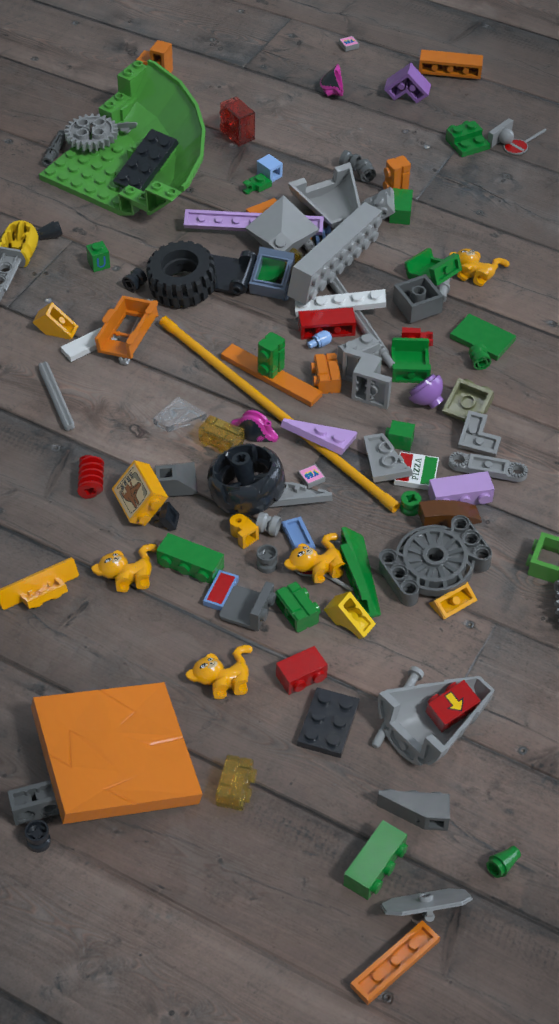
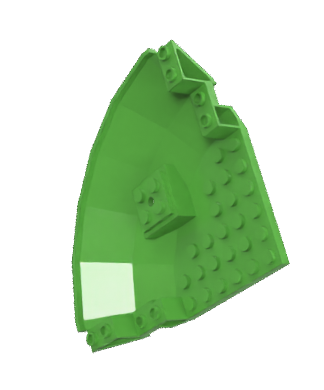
(155, 102)

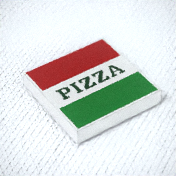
(423, 469)

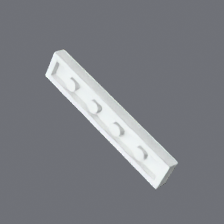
(357, 300)

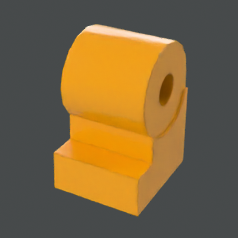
(244, 530)

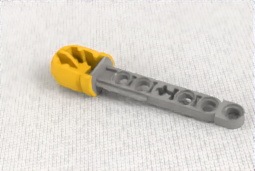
(16, 236)

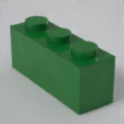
(189, 558)
(375, 860)

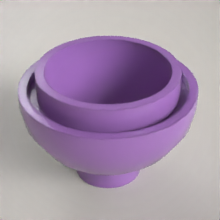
(428, 391)

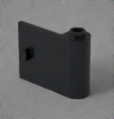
(234, 273)

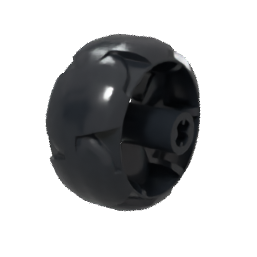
(256, 491)

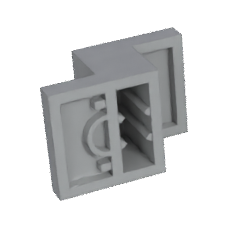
(367, 382)

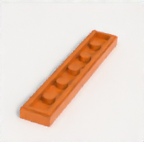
(283, 381)

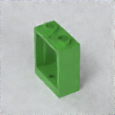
(539, 568)

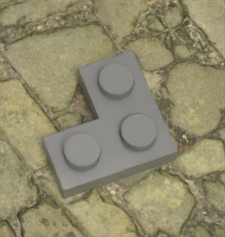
(475, 439)

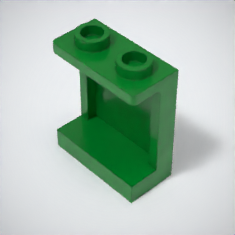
(436, 269)
(410, 360)

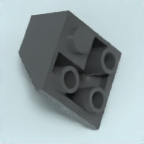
(177, 478)

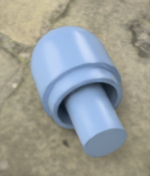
(320, 339)

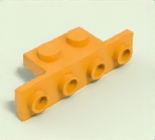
(39, 586)

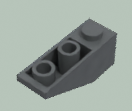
(422, 809)

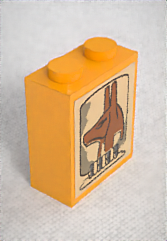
(139, 493)

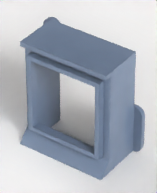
(269, 288)

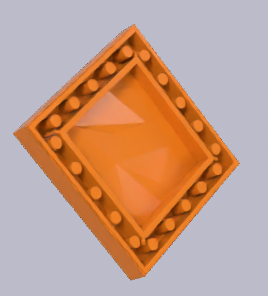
(114, 752)

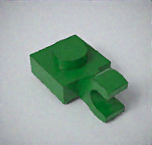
(258, 183)

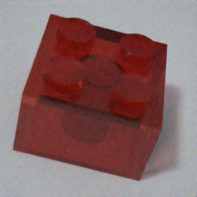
(237, 121)

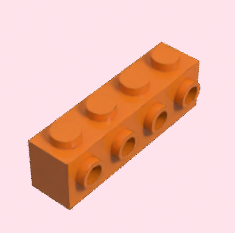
(450, 64)

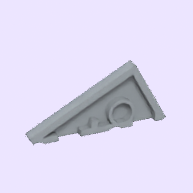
(299, 494)

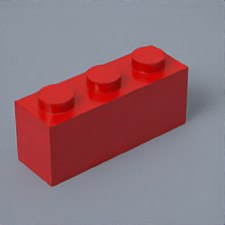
(337, 321)

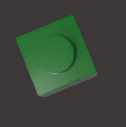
(98, 256)
(401, 435)

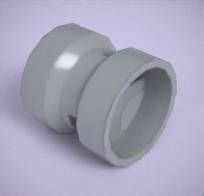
(268, 523)

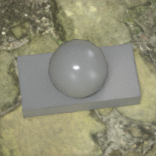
(502, 133)

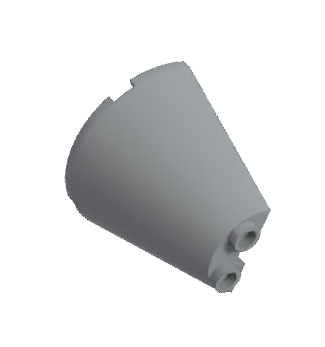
(331, 198)

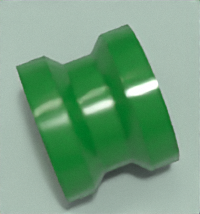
(410, 503)

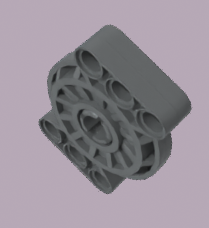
(434, 577)

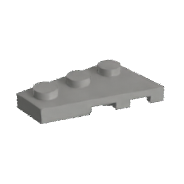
(384, 460)

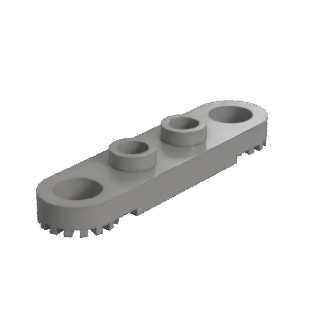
(496, 467)

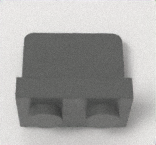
(248, 606)

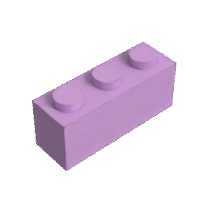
(469, 488)

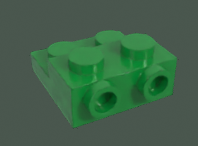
(467, 138)

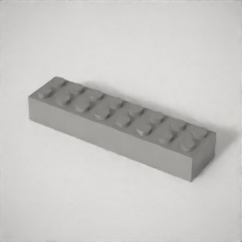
(334, 253)

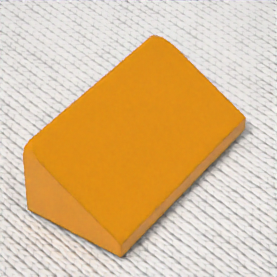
(453, 601)

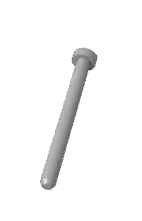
(415, 674)

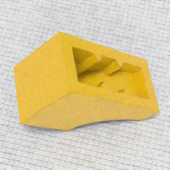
(349, 613)

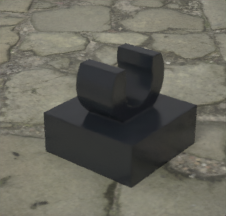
(167, 516)

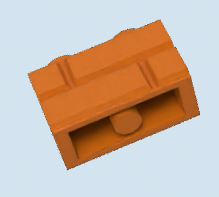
(397, 173)
(327, 373)

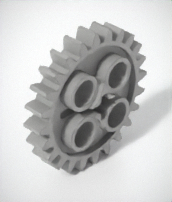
(103, 132)

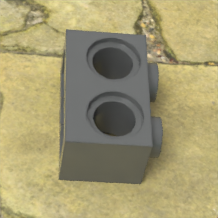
(33, 802)

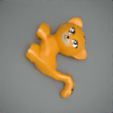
(473, 268)
(306, 559)
(116, 567)
(211, 671)

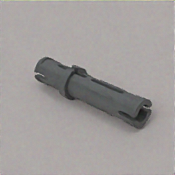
(53, 151)

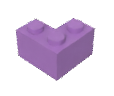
(408, 81)

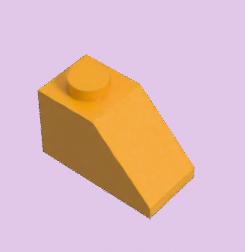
(55, 322)

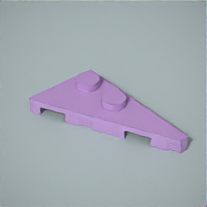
(329, 437)

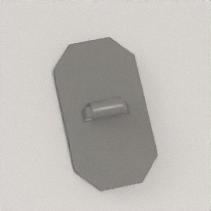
(426, 902)

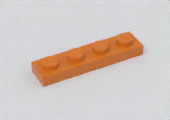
(394, 962)

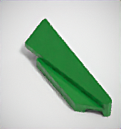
(358, 570)

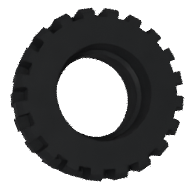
(180, 258)

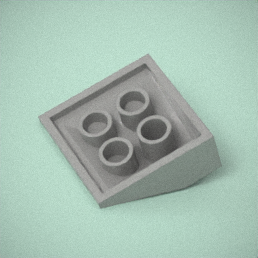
(282, 227)

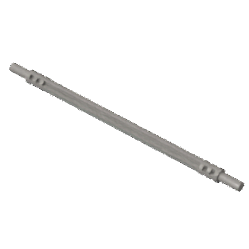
(361, 321)

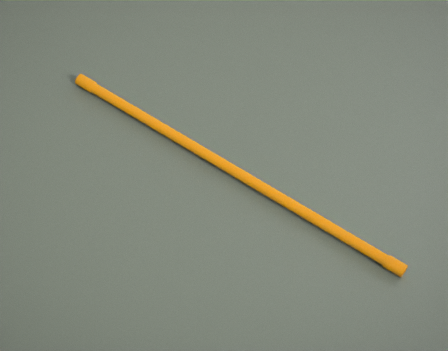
(384, 498)

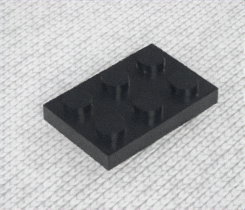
(328, 722)

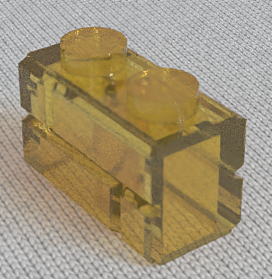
(220, 434)
(235, 782)

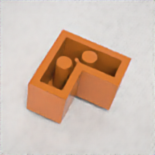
(161, 53)

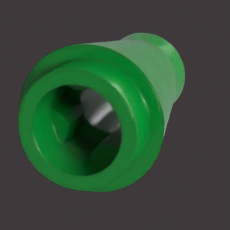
(502, 862)

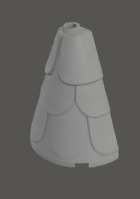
(413, 730)

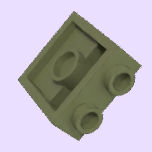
(468, 397)

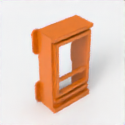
(113, 318)

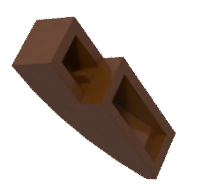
(442, 511)

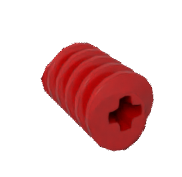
(90, 476)

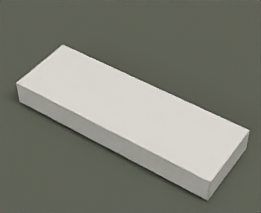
(82, 345)

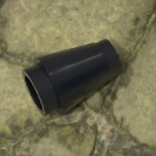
(50, 230)

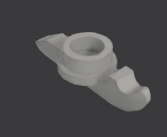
(126, 126)

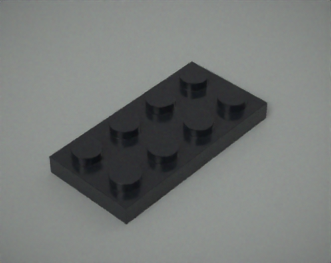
(146, 160)

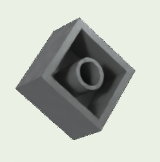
(418, 298)

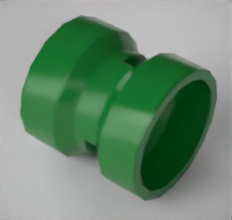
(479, 356)

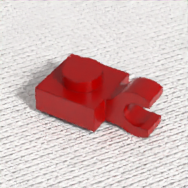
(416, 333)

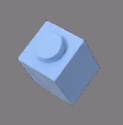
(270, 167)

